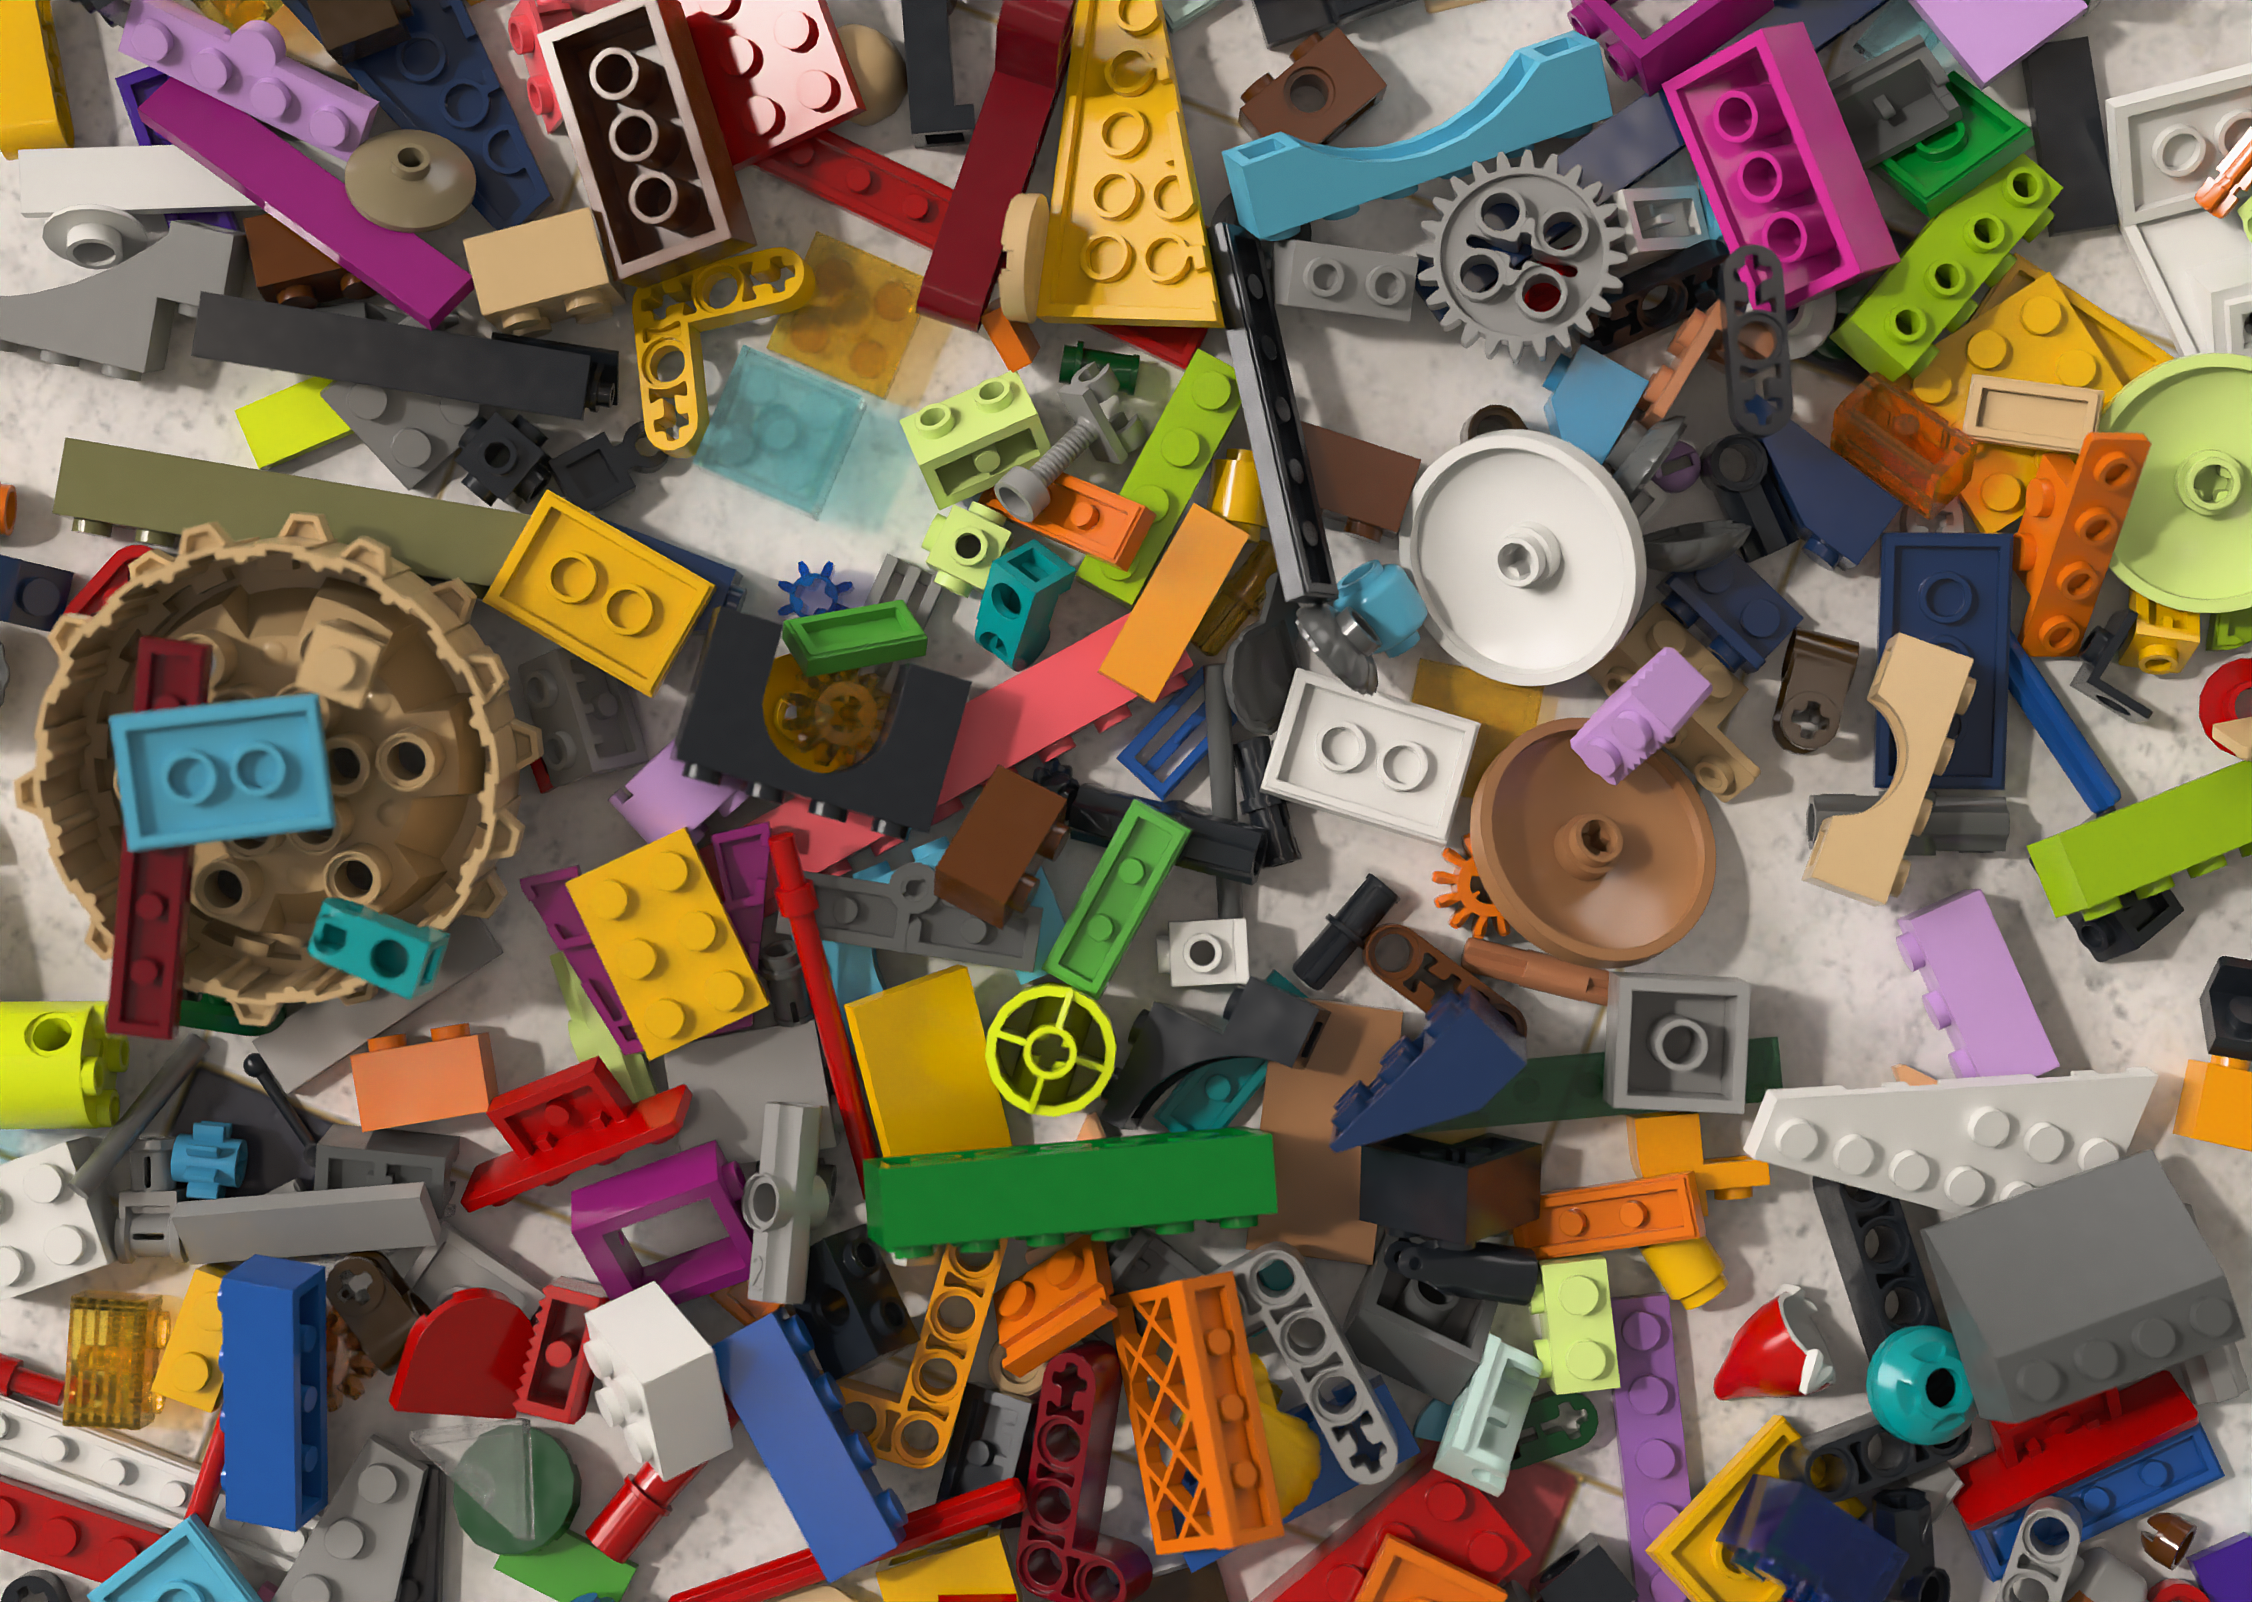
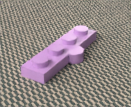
(249, 74)

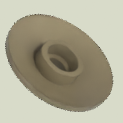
(410, 181)

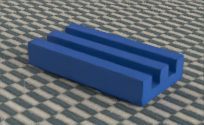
(1146, 772)

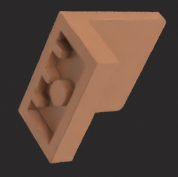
(1694, 336)

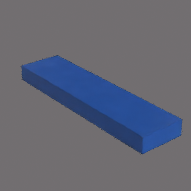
(2109, 1496)

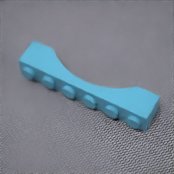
(1538, 95)

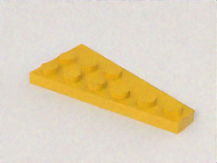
(1125, 191)

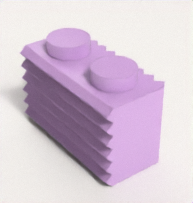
(1641, 716)

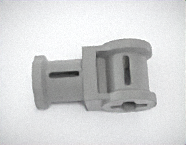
(149, 1204)

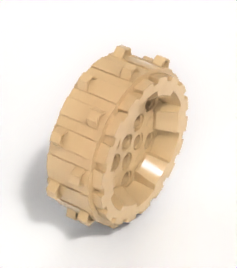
(421, 835)

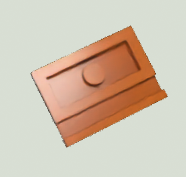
(1054, 1305)

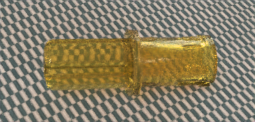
(1236, 601)

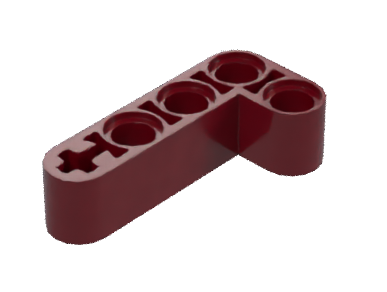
(1080, 1392)

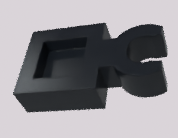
(598, 473)

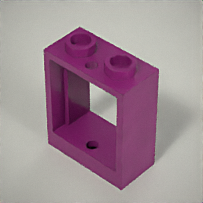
(1671, 47)
(652, 1190)

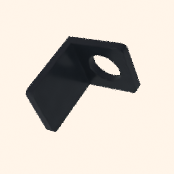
(2097, 653)

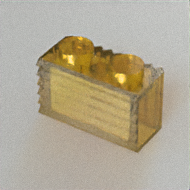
(114, 1359)

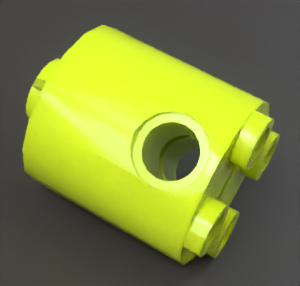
(1051, 1049)
(59, 1065)

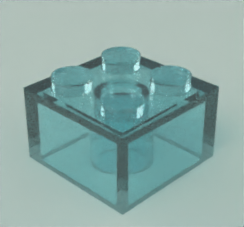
(780, 432)

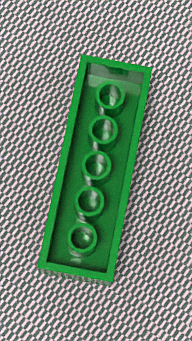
(1069, 1187)

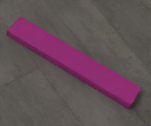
(306, 201)

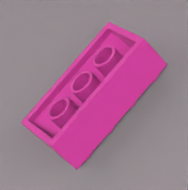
(1781, 164)

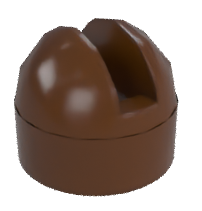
(2170, 1541)

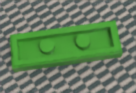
(1117, 899)

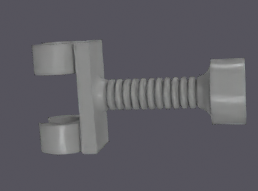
(1110, 440)

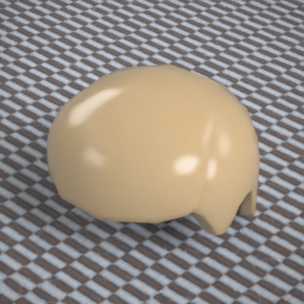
(877, 71)

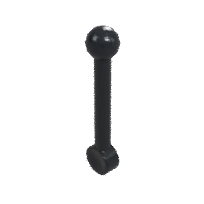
(257, 1068)

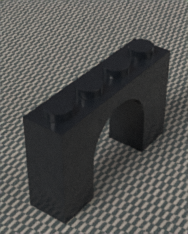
(727, 734)

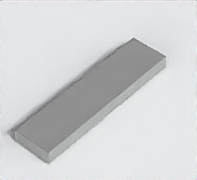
(330, 1031)
(307, 1223)

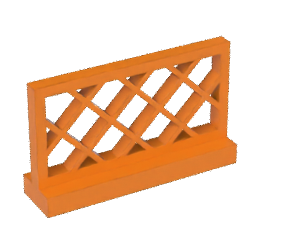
(1219, 1413)

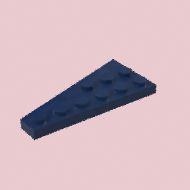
(451, 89)

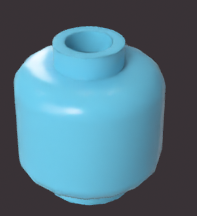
(1386, 602)

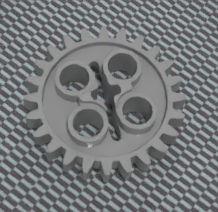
(1542, 200)

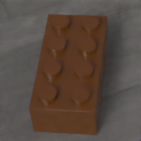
(647, 140)

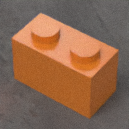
(424, 1080)

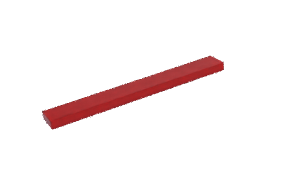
(915, 210)

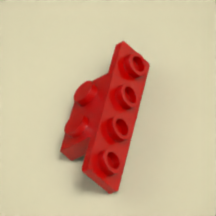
(566, 1126)
(2069, 1445)

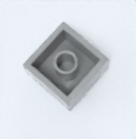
(1676, 1042)

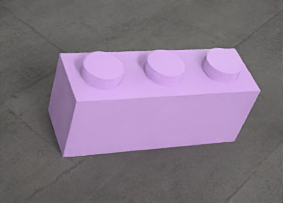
(1974, 988)

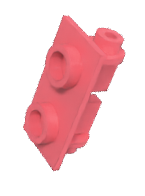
(523, 26)

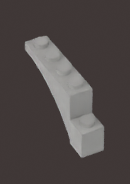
(128, 310)

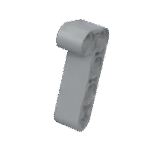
(1317, 1363)

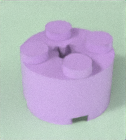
(667, 801)

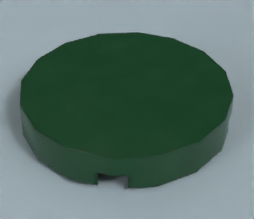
(555, 1502)

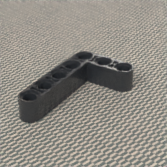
(1867, 1286)

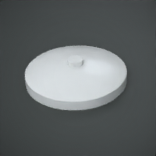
(1523, 557)

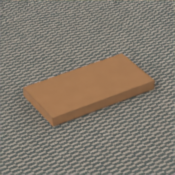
(1313, 1183)

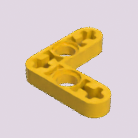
(682, 330)

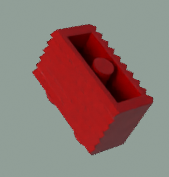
(557, 1370)

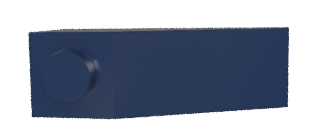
(1825, 496)

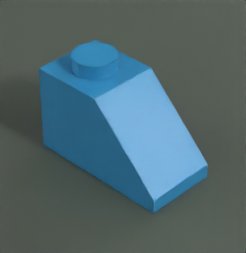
(1590, 400)

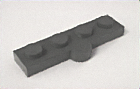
(915, 921)

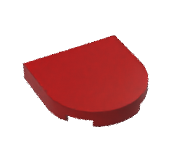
(465, 1358)

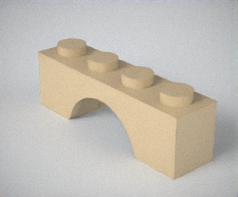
(1917, 694)

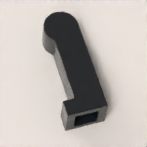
(930, 76)

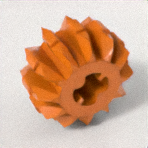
(1464, 896)

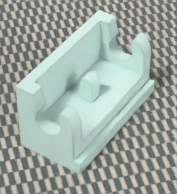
(1489, 1417)

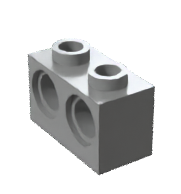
(1343, 279)

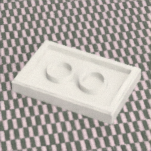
(1370, 758)

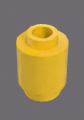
(1236, 493)
(1687, 1270)

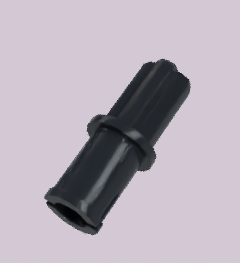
(1344, 932)

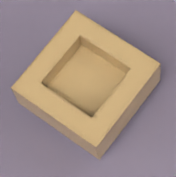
(340, 664)

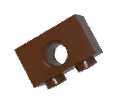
(1328, 65)

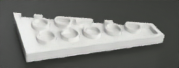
(1955, 1139)

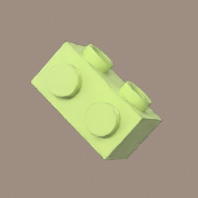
(976, 438)
(1575, 1324)

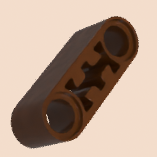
(1440, 967)

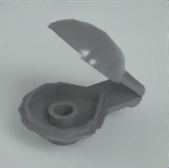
(1679, 547)
(1266, 655)

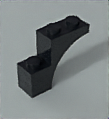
(1173, 1043)

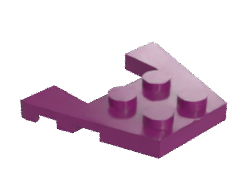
(743, 870)

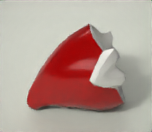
(1777, 1352)

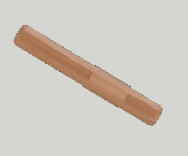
(1535, 971)

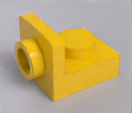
(2160, 637)

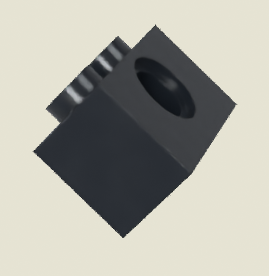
(853, 1305)

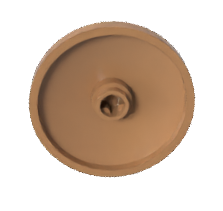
(1587, 863)

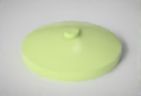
(2193, 503)

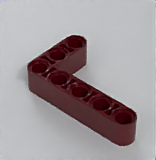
(1028, 75)

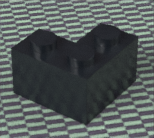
(1450, 1189)

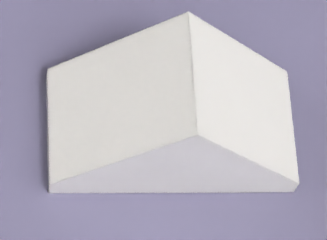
(1657, 222)

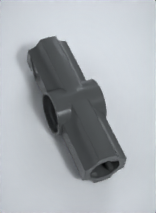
(1953, 824)

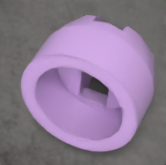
(1681, 479)

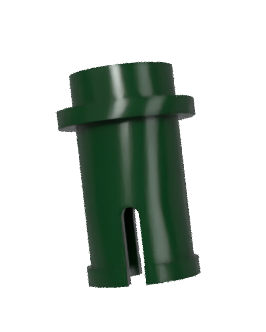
(1123, 365)

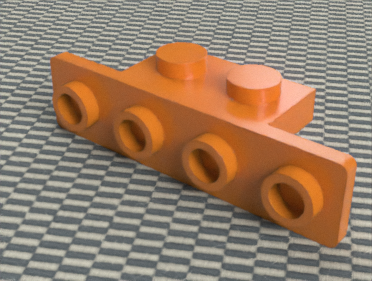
(2071, 536)

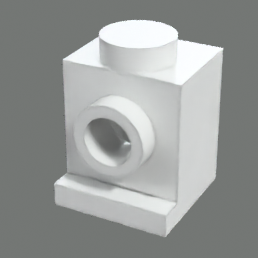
(1230, 948)

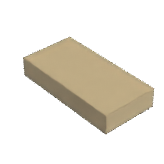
(2031, 414)

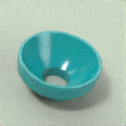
(1899, 1380)

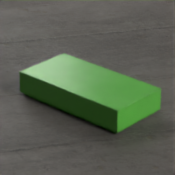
(854, 638)
(570, 1570)

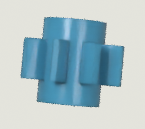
(209, 1160)

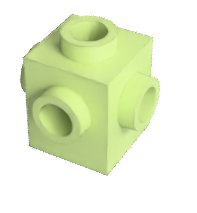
(941, 540)

